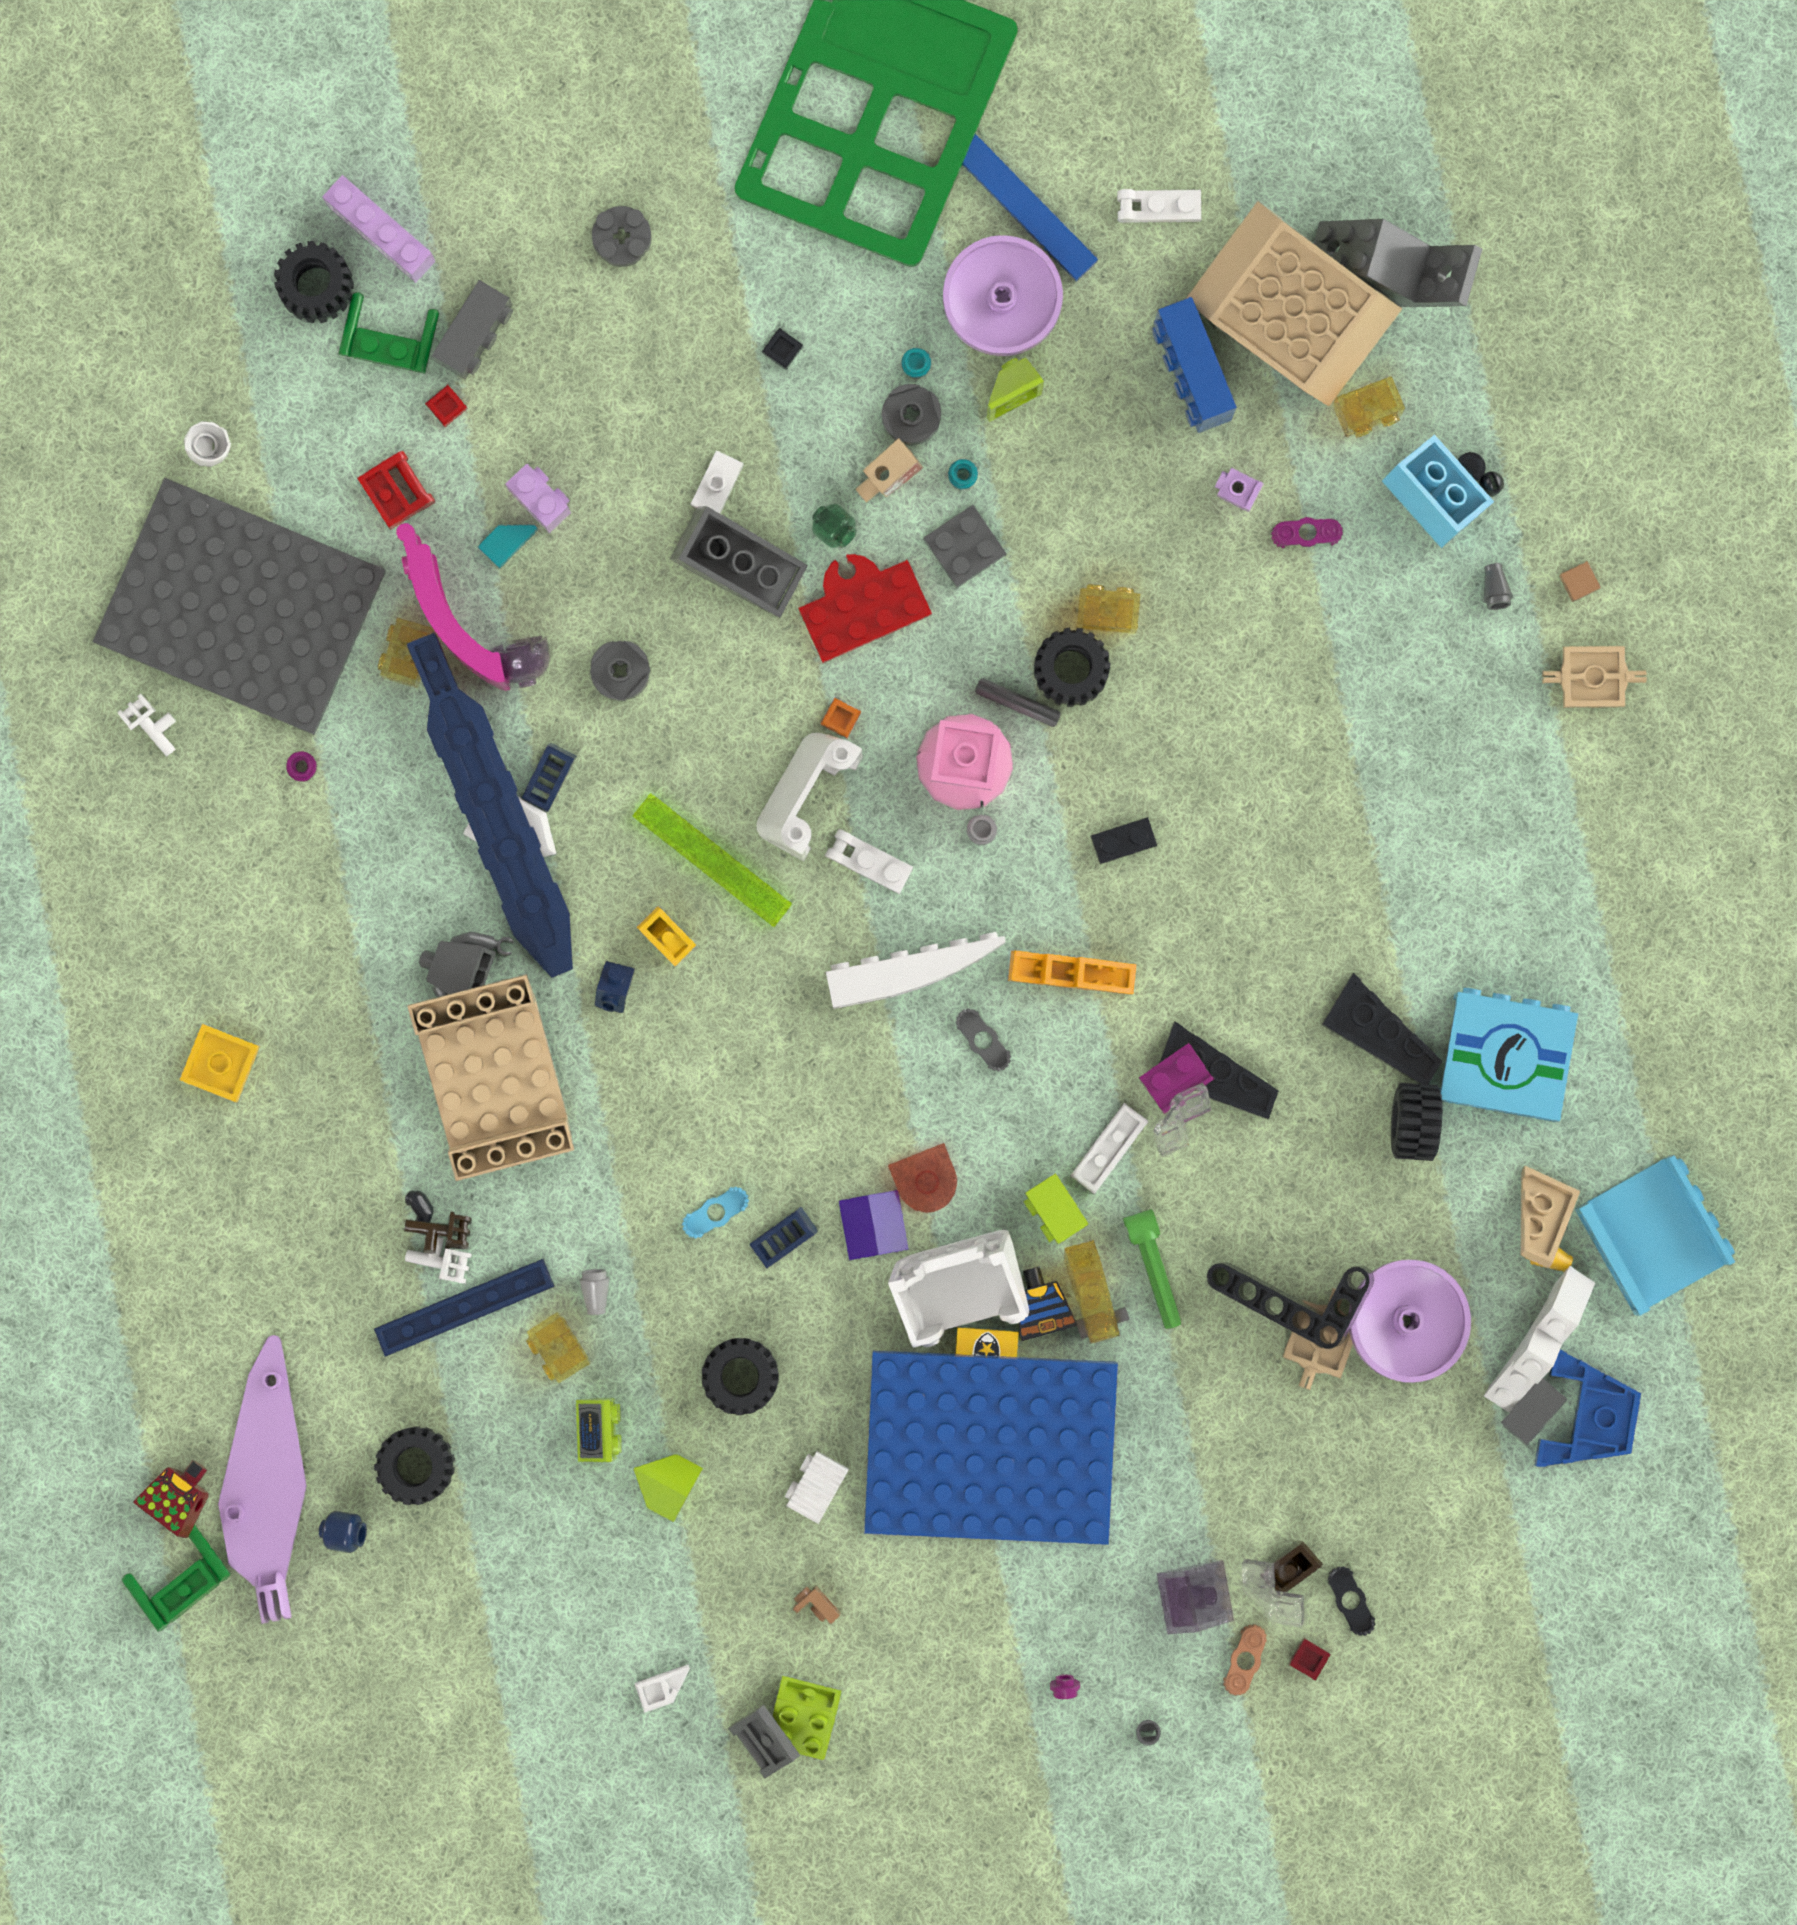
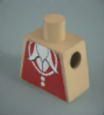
(901, 467)

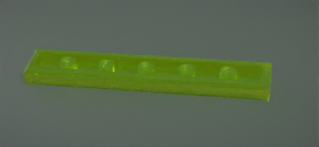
(712, 860)

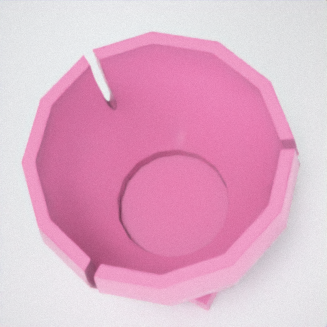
(964, 761)

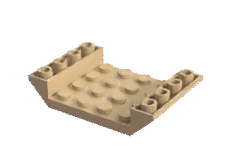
(1293, 304)
(492, 1077)

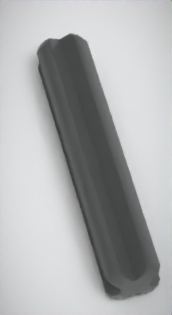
(1017, 702)

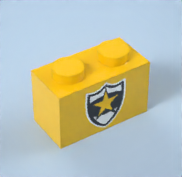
(986, 1342)

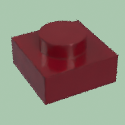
(1309, 1659)

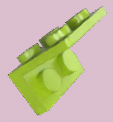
(806, 1715)

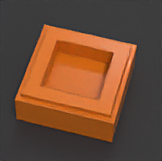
(840, 718)

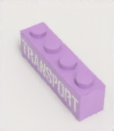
(378, 229)

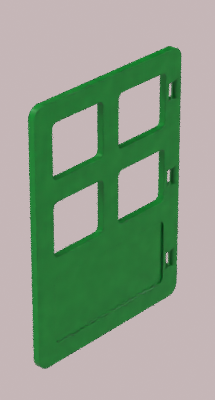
(912, 49)

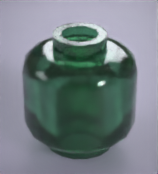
(834, 526)

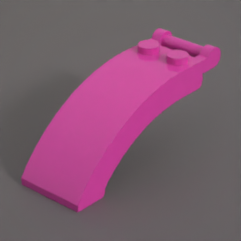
(425, 577)

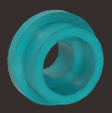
(963, 464)

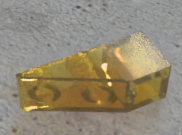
(1091, 1291)

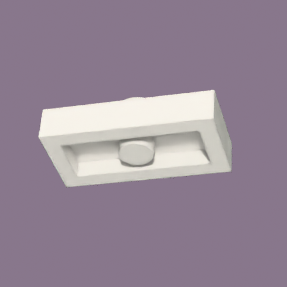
(717, 482)

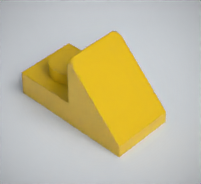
(666, 936)

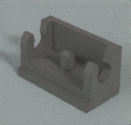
(1533, 1411)

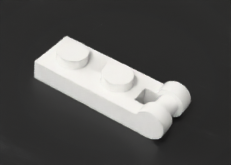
(1160, 206)
(870, 862)

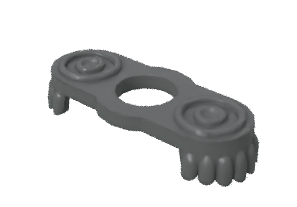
(970, 1024)

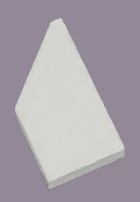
(661, 1688)

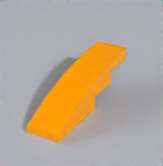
(1072, 972)

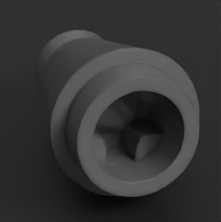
(1496, 588)

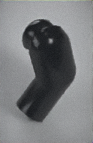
(420, 1205)

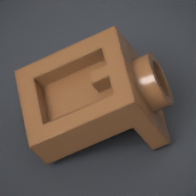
(822, 1608)

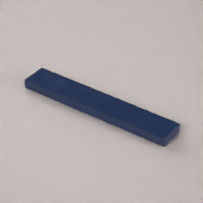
(464, 1307)

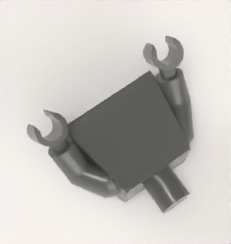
(461, 962)

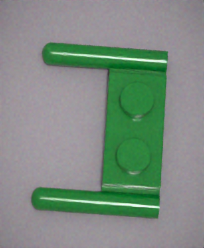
(385, 347)
(183, 1590)

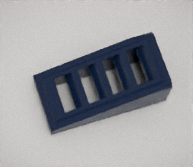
(558, 781)
(805, 1223)

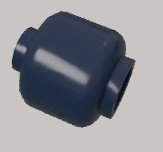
(343, 1531)

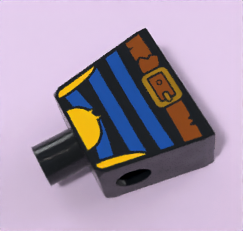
(1047, 1307)

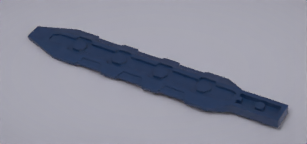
(494, 812)

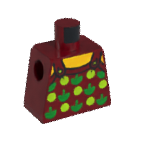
(175, 1498)

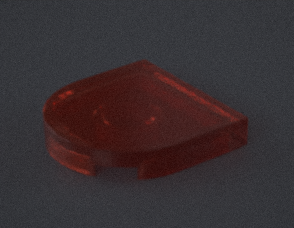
(925, 1179)

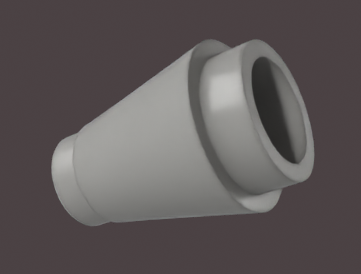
(595, 1290)

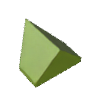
(667, 1484)

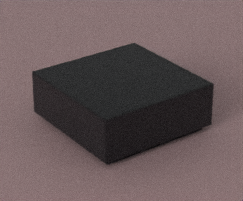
(782, 349)

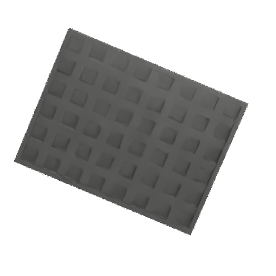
(239, 606)

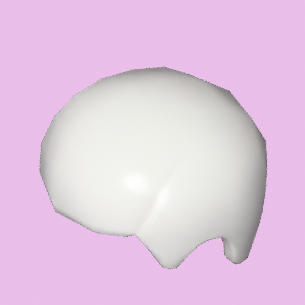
(199, 444)

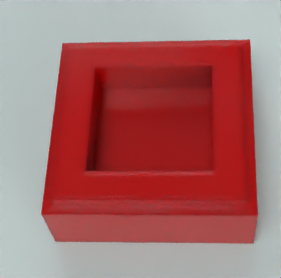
(446, 406)

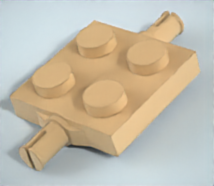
(1594, 677)
(1313, 1357)

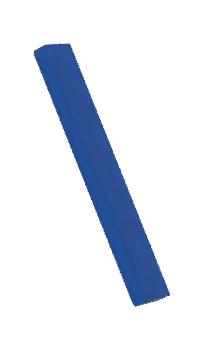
(1028, 210)

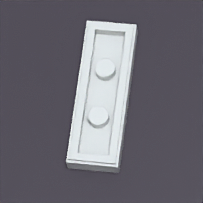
(1109, 1148)

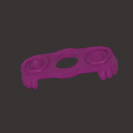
(1287, 532)

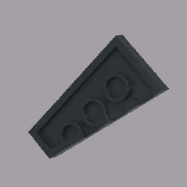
(1372, 1027)
(1231, 1082)

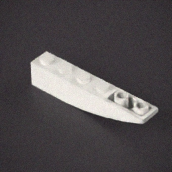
(905, 972)

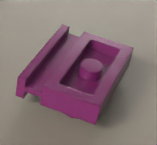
(1174, 1076)

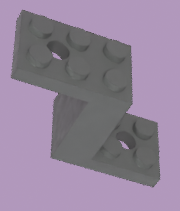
(1401, 264)

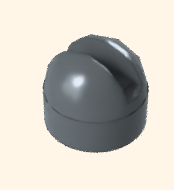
(1147, 1726)

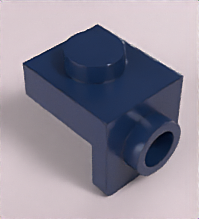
(614, 987)

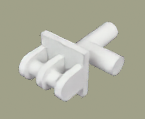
(154, 730)
(446, 1264)

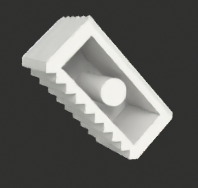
(816, 1487)

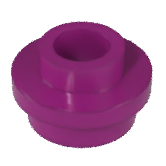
(292, 763)
(1065, 1687)

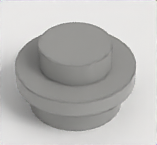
(981, 829)

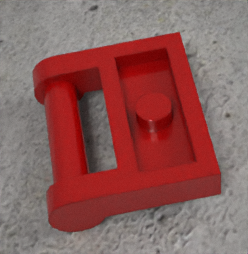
(387, 495)

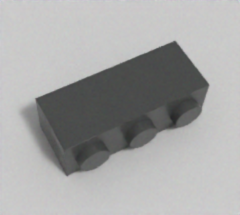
(473, 330)

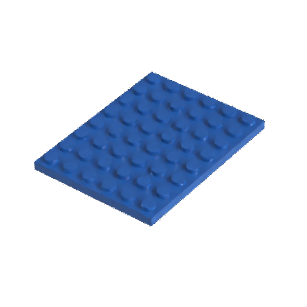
(990, 1447)

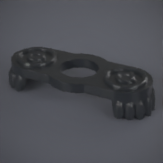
(1360, 1618)

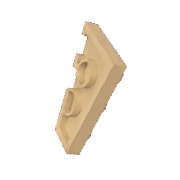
(1544, 1215)

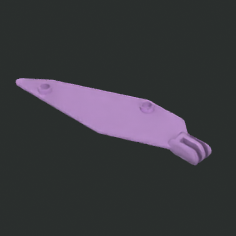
(264, 1484)

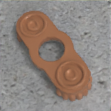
(1251, 1641)

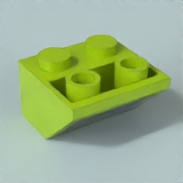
(597, 1429)

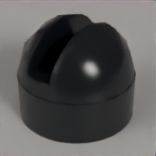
(1486, 484)

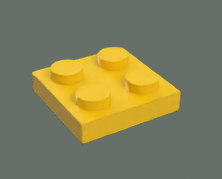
(219, 1063)

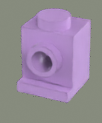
(1244, 499)

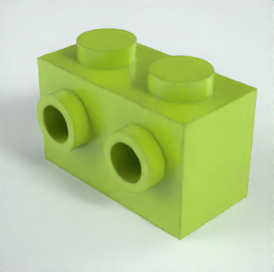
(1055, 1209)

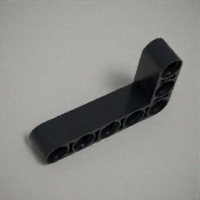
(1292, 1305)

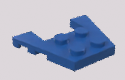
(1602, 1420)

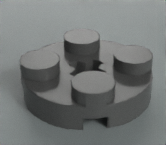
(634, 247)
(919, 399)
(620, 653)

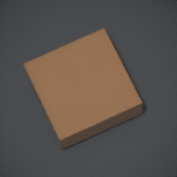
(1579, 581)

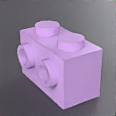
(538, 498)

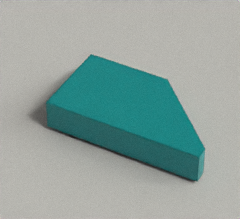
(505, 542)

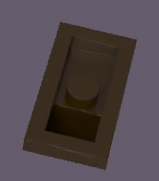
(1294, 1566)

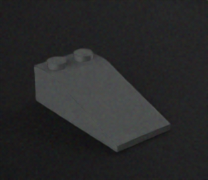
(738, 560)

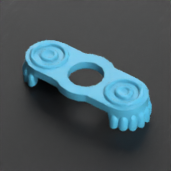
(698, 1223)

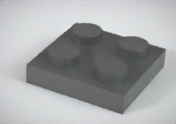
(964, 546)

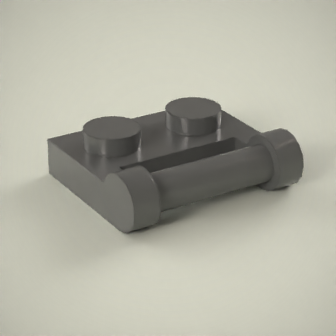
(764, 1741)

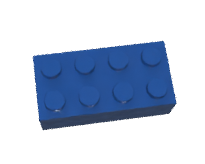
(1194, 365)

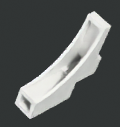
(1543, 1341)

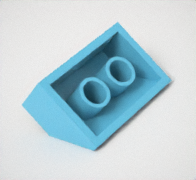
(1437, 491)

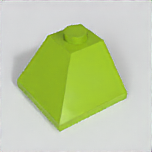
(1014, 386)

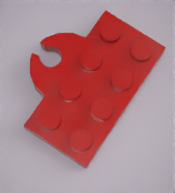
(862, 607)

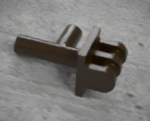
(433, 1230)

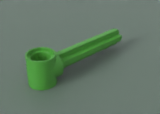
(1143, 1231)

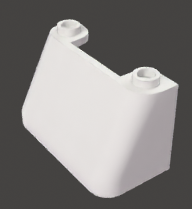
(778, 819)
(958, 1286)

